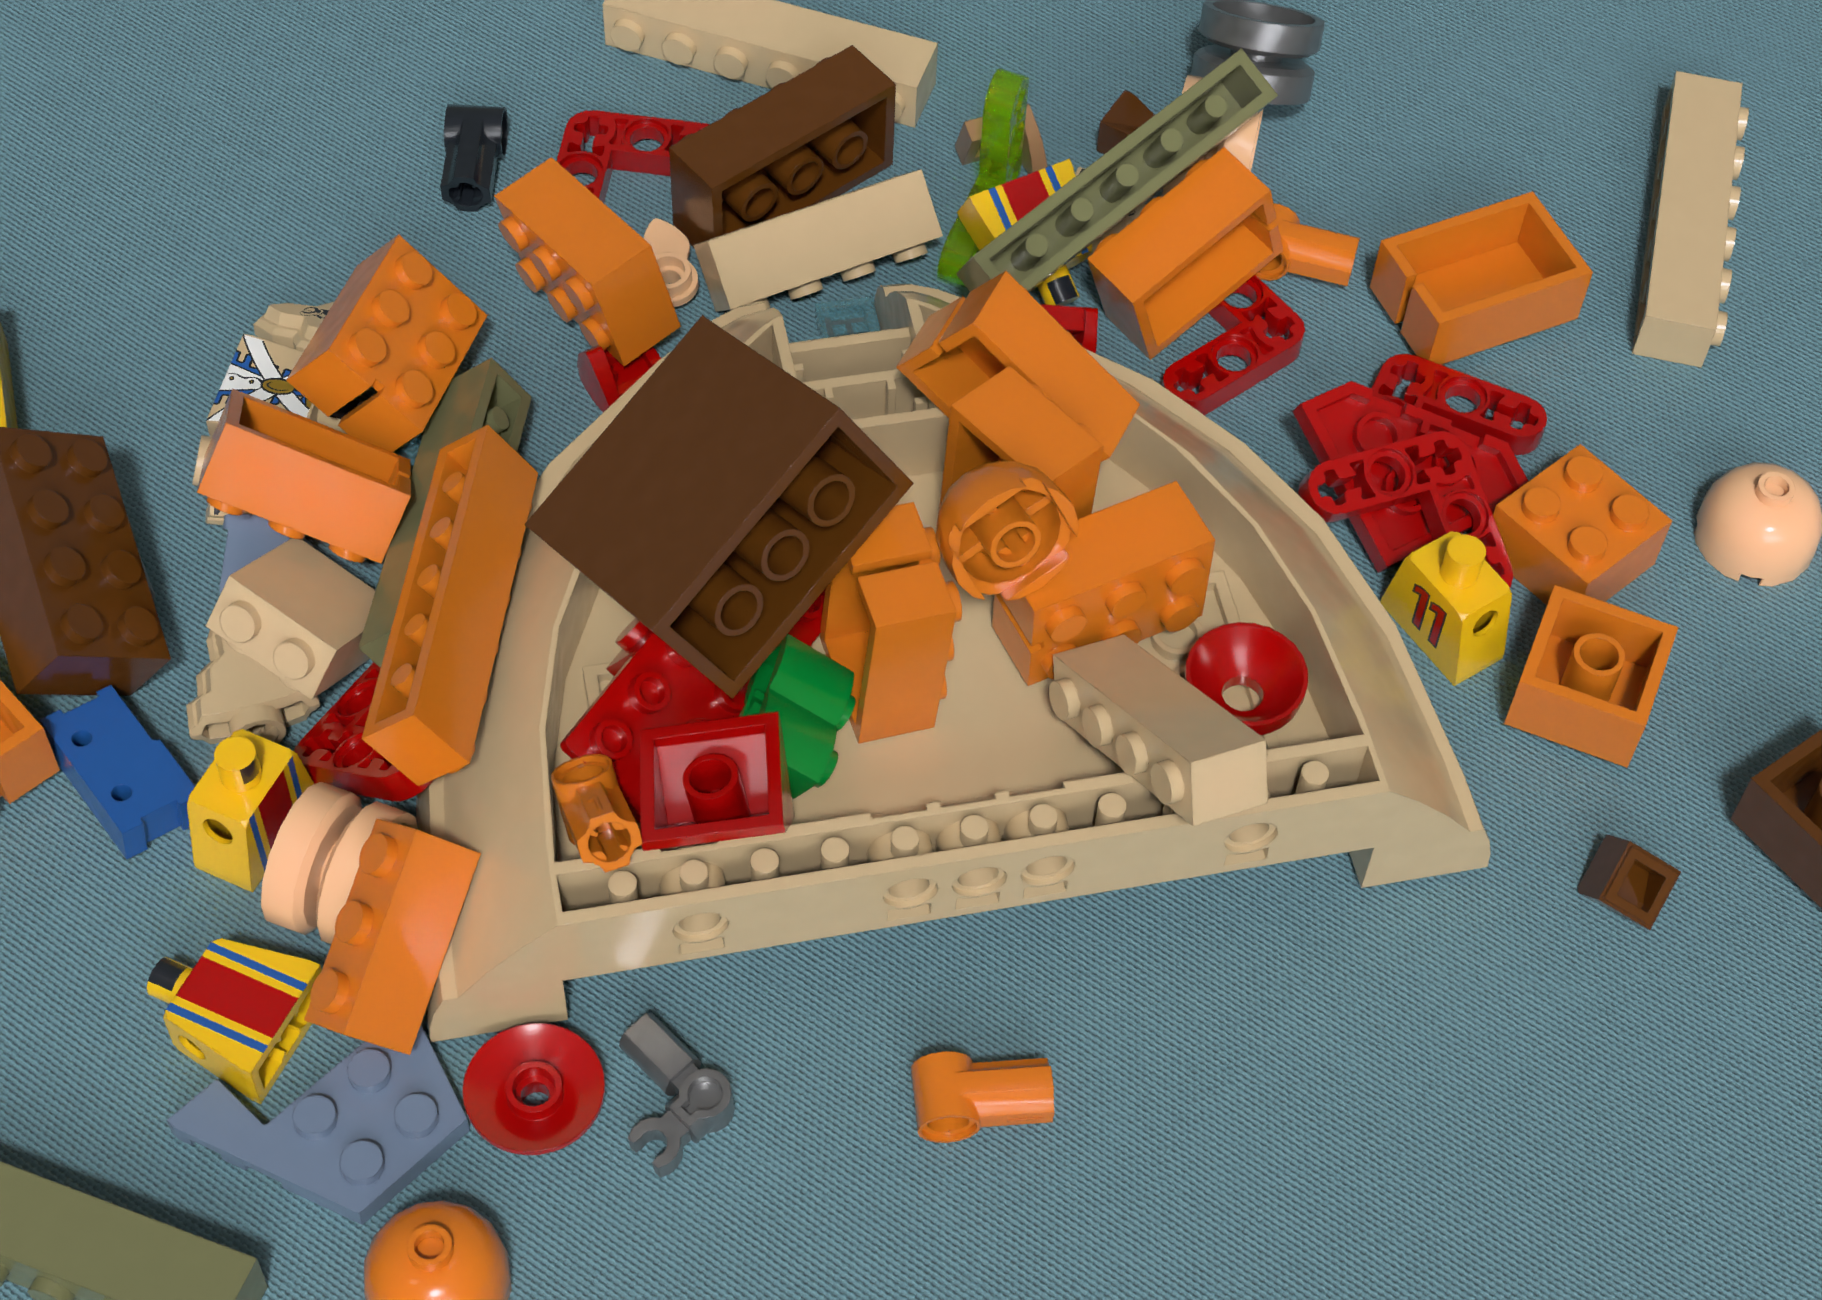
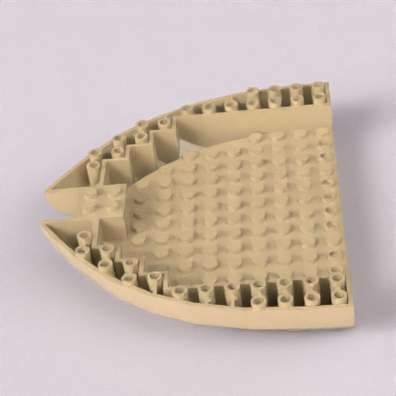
(991, 800)

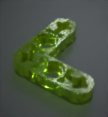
(999, 159)

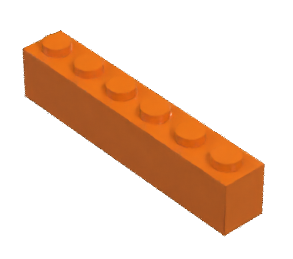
(452, 608)

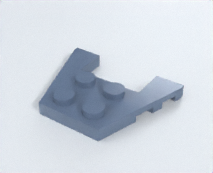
(347, 1137)

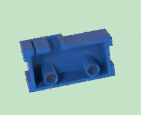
(120, 771)

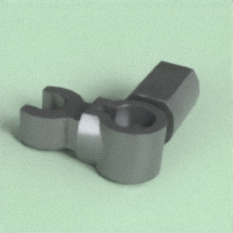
(702, 1098)

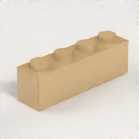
(820, 241)
(1160, 729)

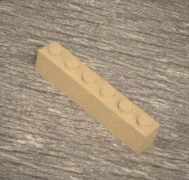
(768, 43)
(1689, 221)

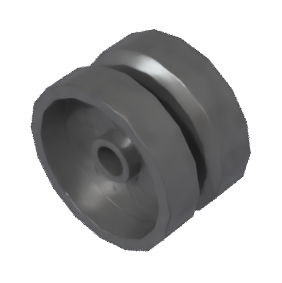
(1271, 39)

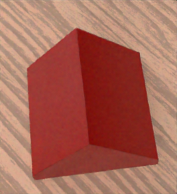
(713, 781)

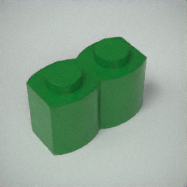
(812, 704)

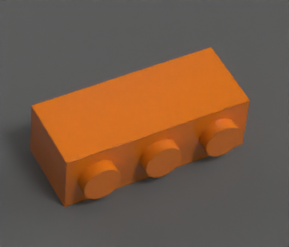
(392, 936)

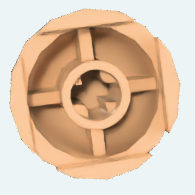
(1759, 524)

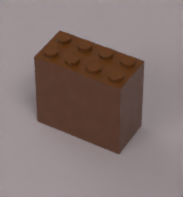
(720, 503)

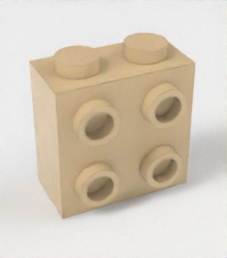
(295, 616)

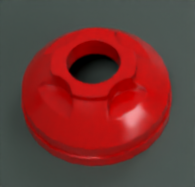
(1255, 659)

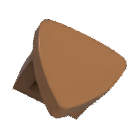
(1033, 155)

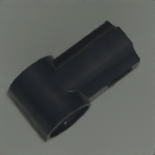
(472, 147)

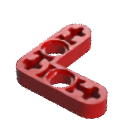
(614, 145)
(1243, 339)
(1436, 383)
(1432, 487)
(339, 756)

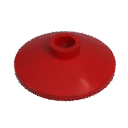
(527, 1062)

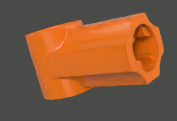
(1310, 251)
(596, 811)
(962, 1096)

